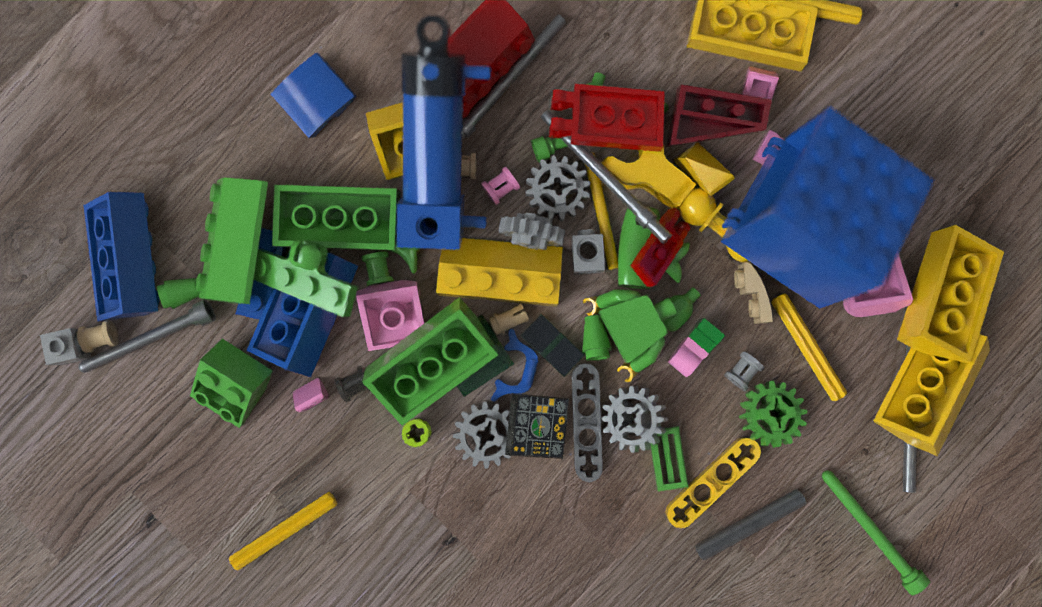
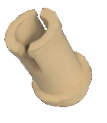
(508, 319)

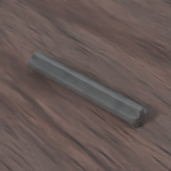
(750, 524)

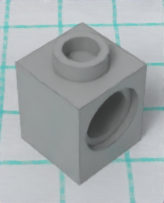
(583, 265)
(62, 347)

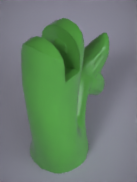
(630, 243)

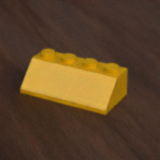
(500, 272)
(951, 294)
(929, 396)

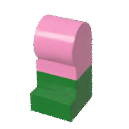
(695, 347)

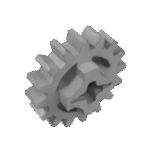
(571, 187)
(531, 231)
(623, 427)
(472, 430)

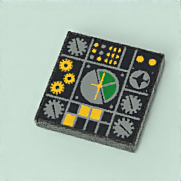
(537, 426)

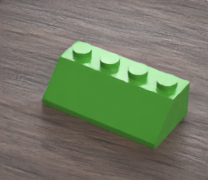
(336, 216)
(232, 240)
(430, 361)

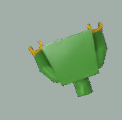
(634, 326)

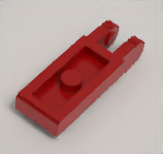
(656, 257)

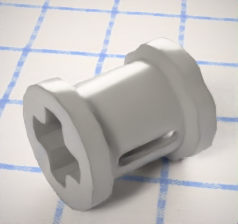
(742, 381)

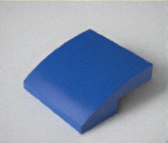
(313, 95)

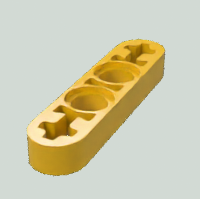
(716, 486)

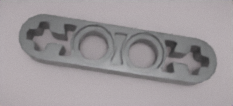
(583, 422)

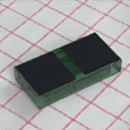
(552, 345)

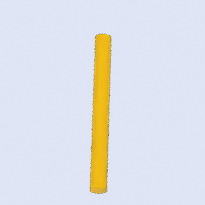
(603, 219)

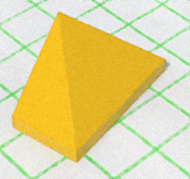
(704, 169)

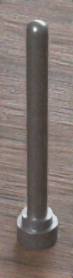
(200, 313)

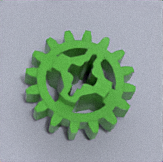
(772, 401)

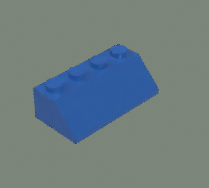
(121, 256)
(295, 331)

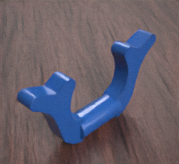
(528, 373)

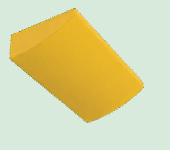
(755, 30)

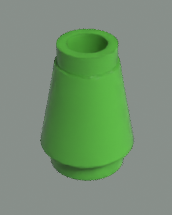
(177, 292)
(595, 339)

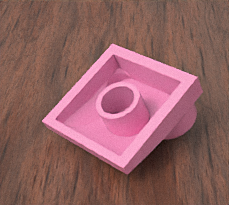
(886, 299)
(389, 312)

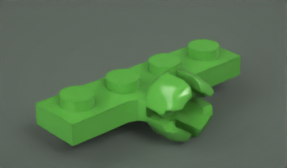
(305, 277)

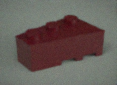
(715, 114)

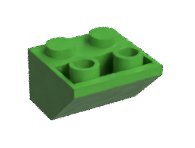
(230, 382)

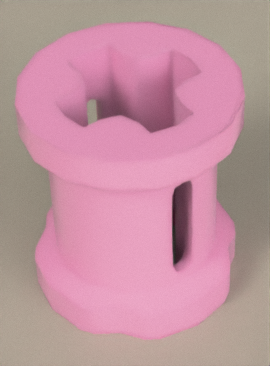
(504, 176)

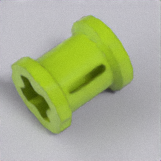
(413, 441)

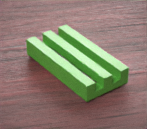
(668, 463)

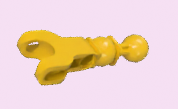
(671, 188)

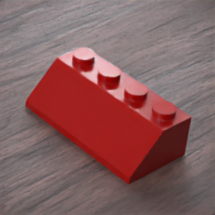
(491, 38)

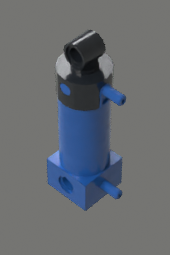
(433, 143)

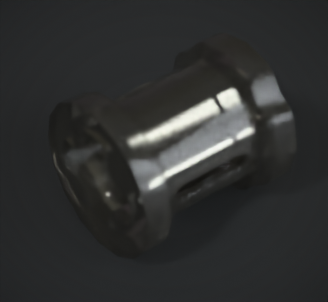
(351, 384)

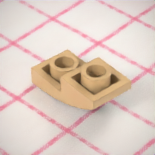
(750, 283)

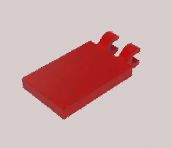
(610, 117)

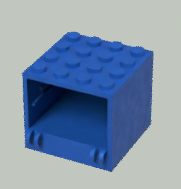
(827, 210)

